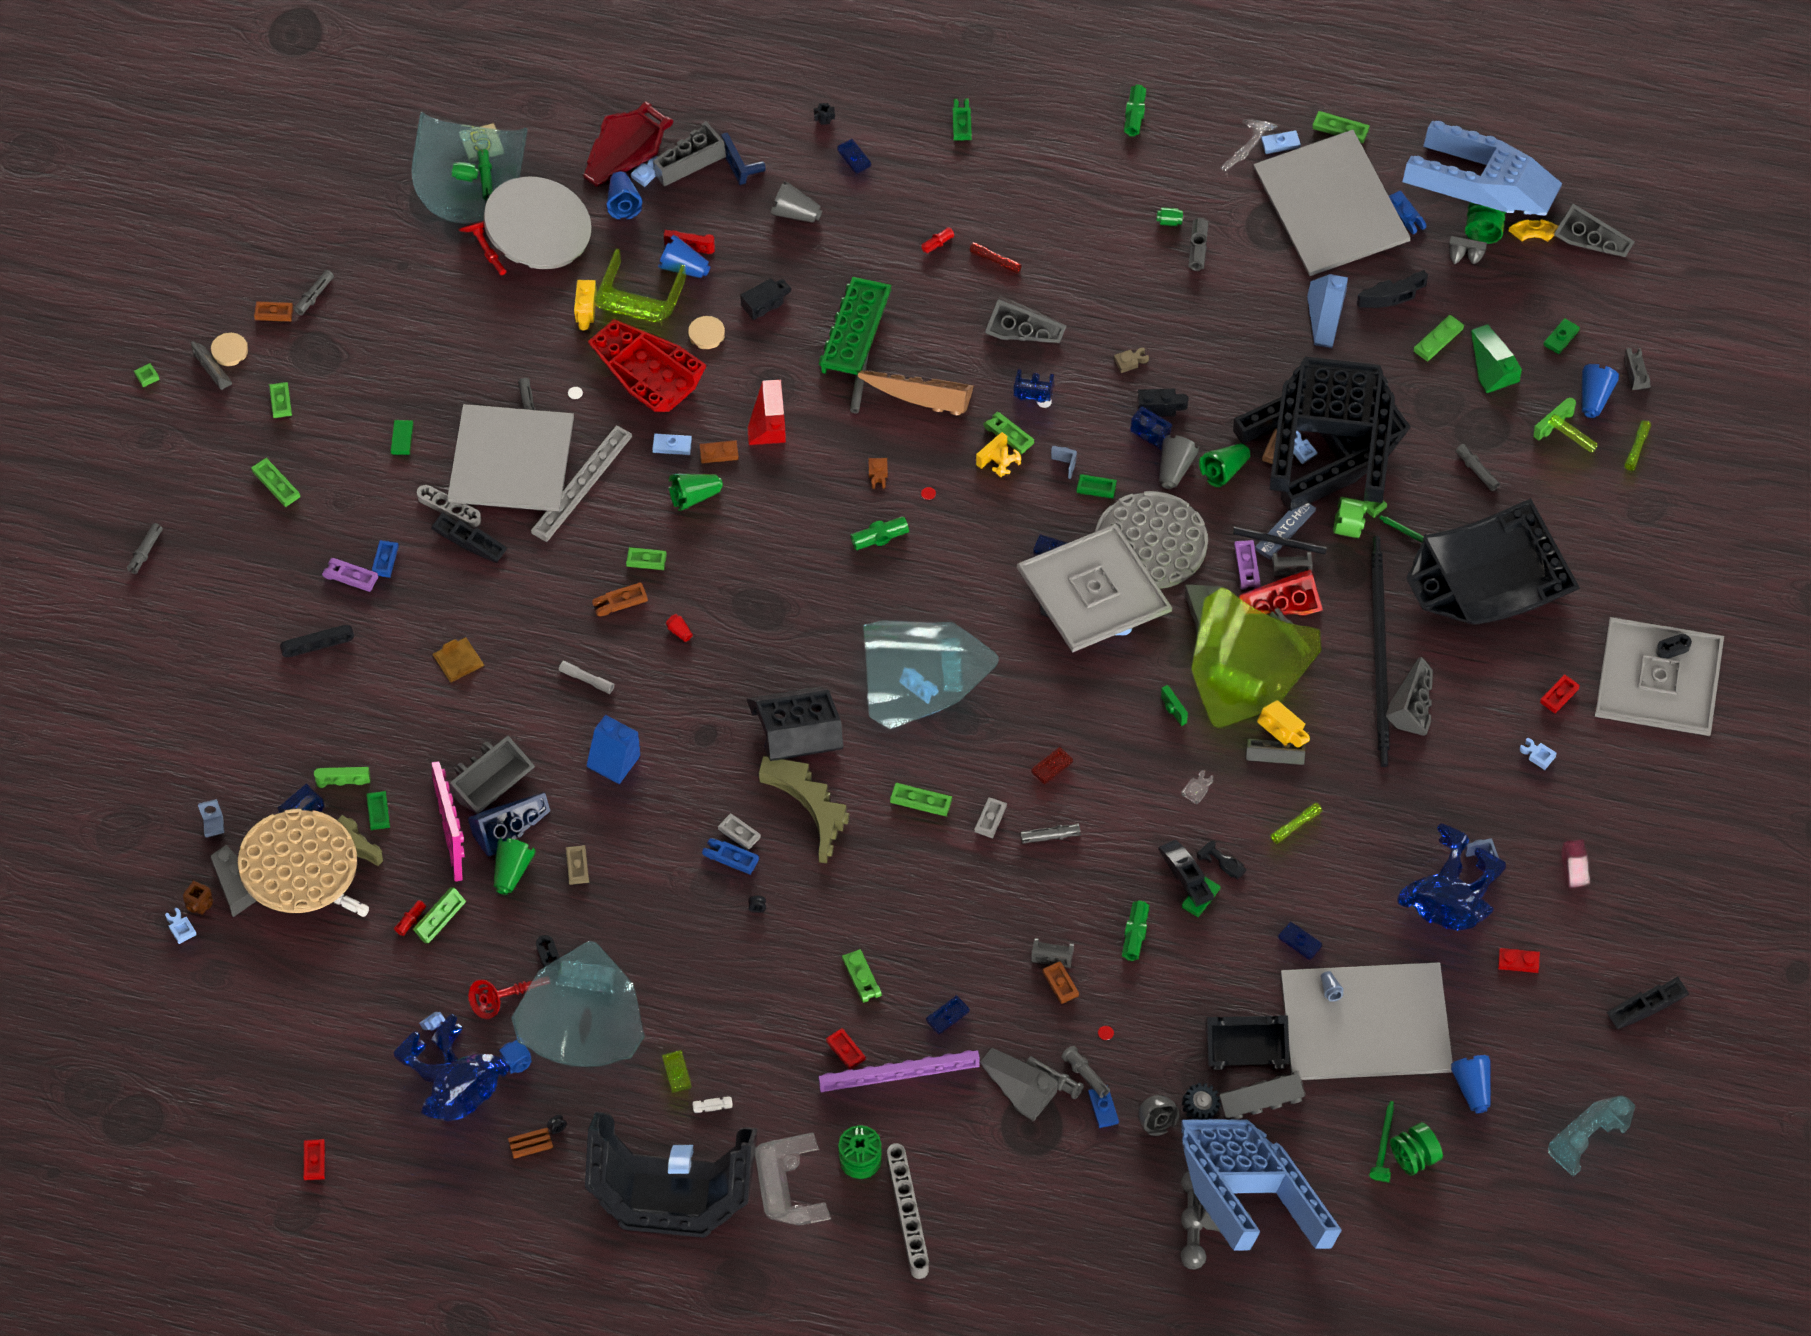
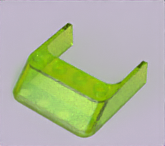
(632, 304)

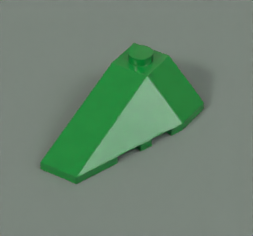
(1494, 361)

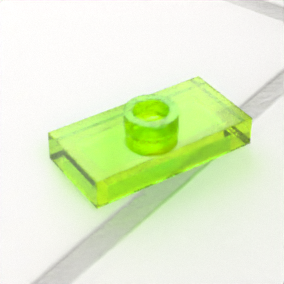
(676, 1071)

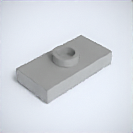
(990, 817)
(739, 831)

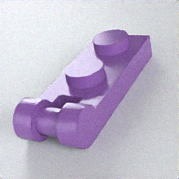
(1247, 564)
(350, 574)

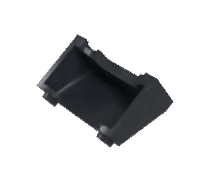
(1247, 1041)

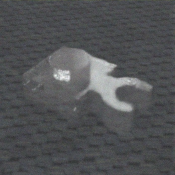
(1197, 789)

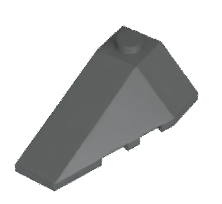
(1587, 231)
(1021, 323)
(1411, 702)
(1023, 1084)

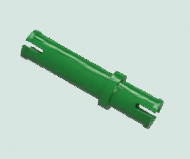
(485, 173)

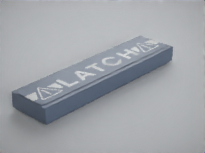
(1285, 528)

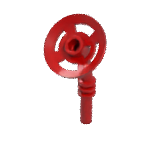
(490, 254)
(490, 997)

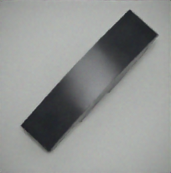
(469, 538)
(1647, 1004)

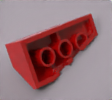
(767, 418)

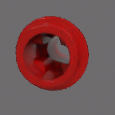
(678, 627)

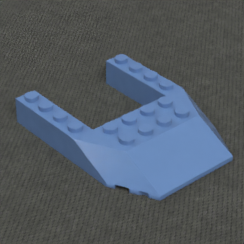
(1507, 183)
(1238, 1158)

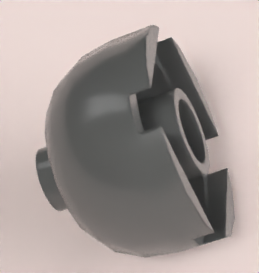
(1158, 1114)

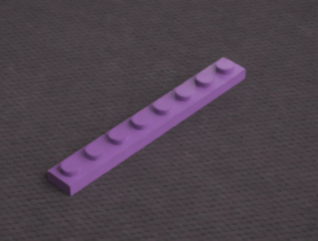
(904, 1070)

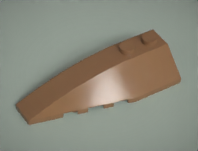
(934, 394)

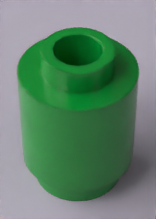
(464, 171)
(1169, 216)

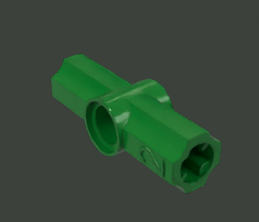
(1135, 110)
(879, 533)
(1135, 930)

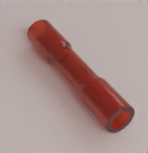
(1006, 262)

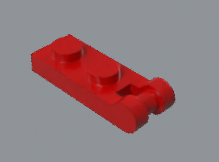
(700, 244)

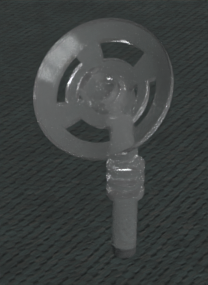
(1259, 128)

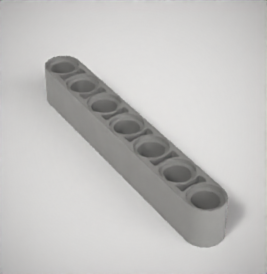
(910, 1219)

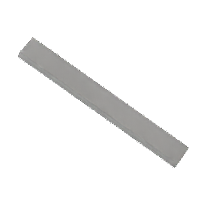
(582, 482)

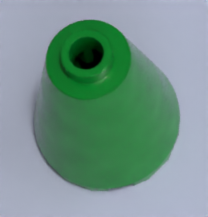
(1223, 463)
(693, 488)
(510, 864)

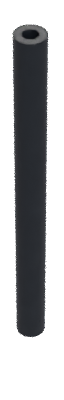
(1279, 540)

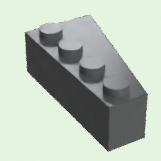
(689, 155)
(1263, 1095)

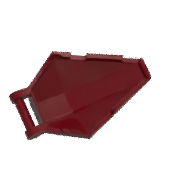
(625, 143)

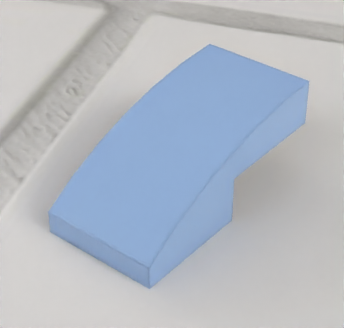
(680, 1159)

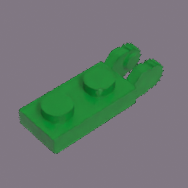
(962, 121)

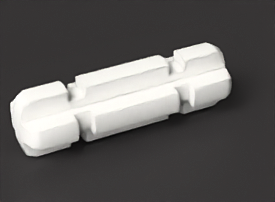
(352, 905)
(712, 1104)

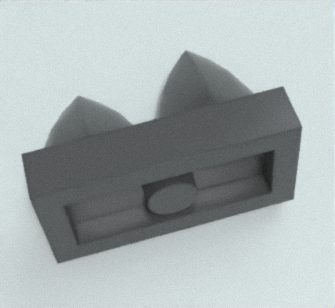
(1459, 246)

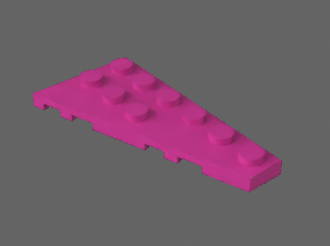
(450, 824)

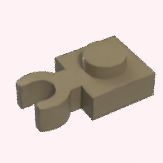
(1129, 360)

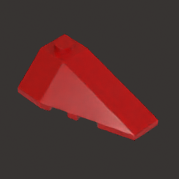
(1291, 595)

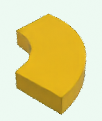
(1530, 229)

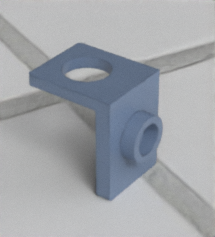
(1066, 455)
(212, 821)
(1487, 845)

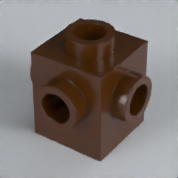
(197, 898)

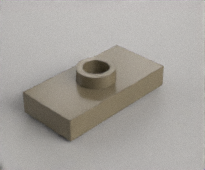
(577, 865)

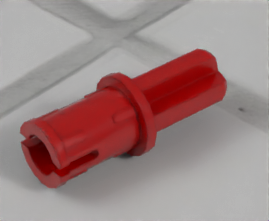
(937, 240)
(410, 918)

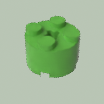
(1349, 517)

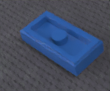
(385, 558)
(1103, 1109)

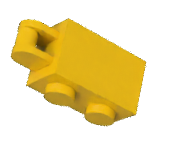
(585, 303)
(1283, 724)

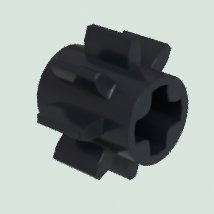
(824, 113)

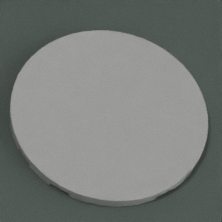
(537, 222)
(1162, 532)

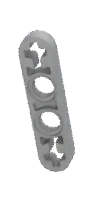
(448, 506)

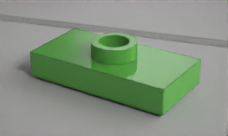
(280, 400)
(646, 558)

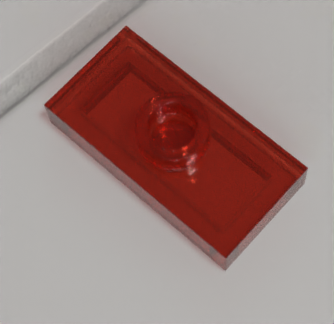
(1052, 765)

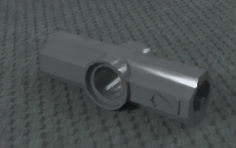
(1198, 244)

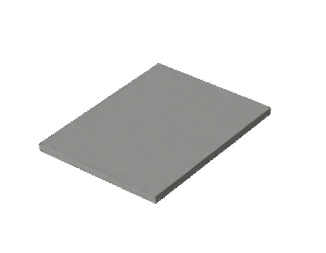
(1331, 202)
(1382, 1025)

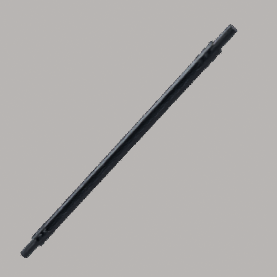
(1380, 651)

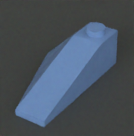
(1325, 307)

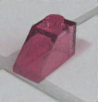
(1575, 863)

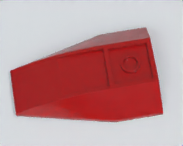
(647, 365)

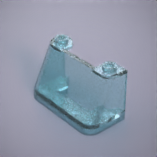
(1573, 1140)

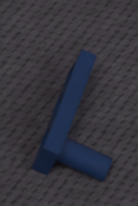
(736, 164)

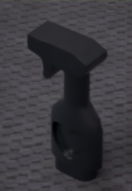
(1227, 863)

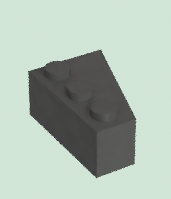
(227, 872)

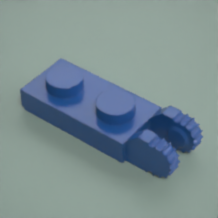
(1407, 212)
(731, 856)

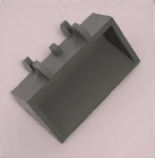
(489, 775)

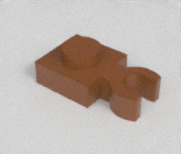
(878, 471)

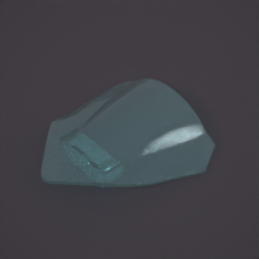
(920, 668)
(580, 1011)

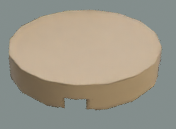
(706, 332)
(229, 349)

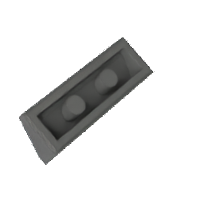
(210, 365)
(1274, 752)

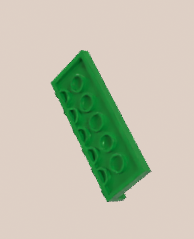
(855, 326)

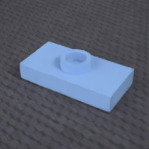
(1280, 142)
(672, 444)

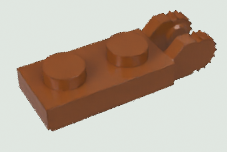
(620, 599)

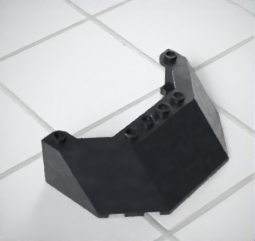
(651, 1200)

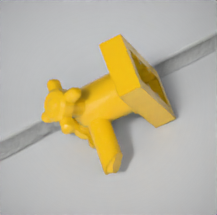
(998, 452)

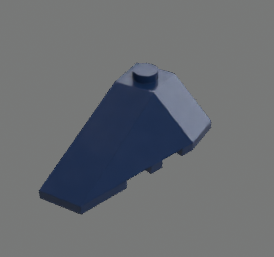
(507, 821)

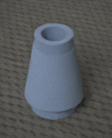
(1332, 989)

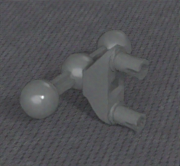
(1193, 1220)

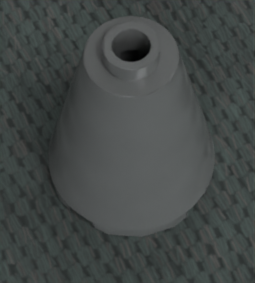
(795, 204)
(1175, 460)

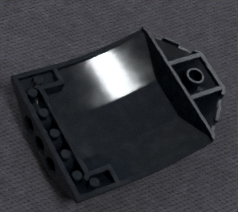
(1491, 568)

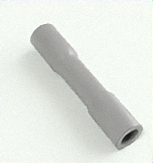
(576, 672)

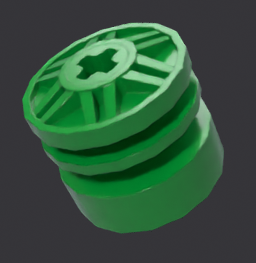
(1484, 223)
(1416, 1148)
(854, 1159)

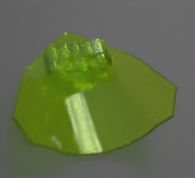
(1247, 658)

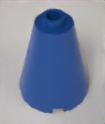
(623, 197)
(679, 254)
(1596, 388)
(1474, 1081)

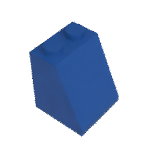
(613, 749)

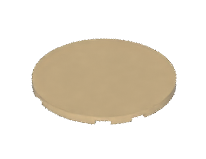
(297, 861)

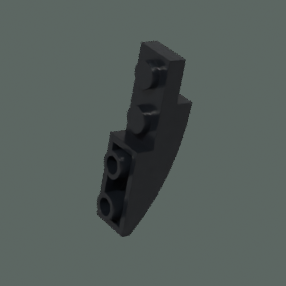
(1389, 294)
(1187, 871)

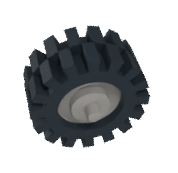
(1201, 1102)

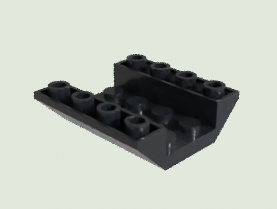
(801, 729)

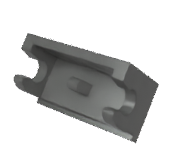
(1636, 370)
(1290, 565)
(1052, 953)

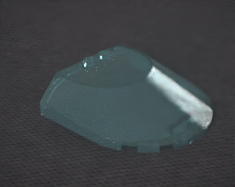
(445, 143)

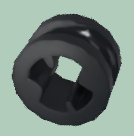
(757, 904)
(556, 1124)

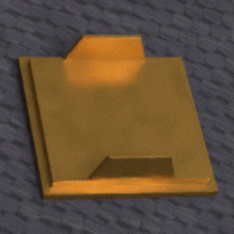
(457, 659)

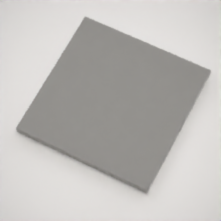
(511, 457)
(1094, 587)
(1656, 690)

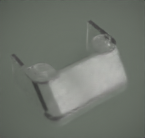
(772, 1162)

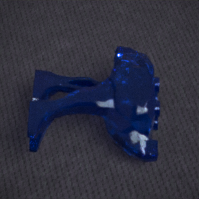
(1444, 896)
(458, 1083)

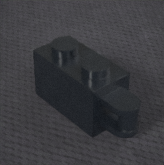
(764, 297)
(1162, 401)

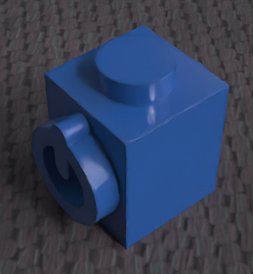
(516, 1056)

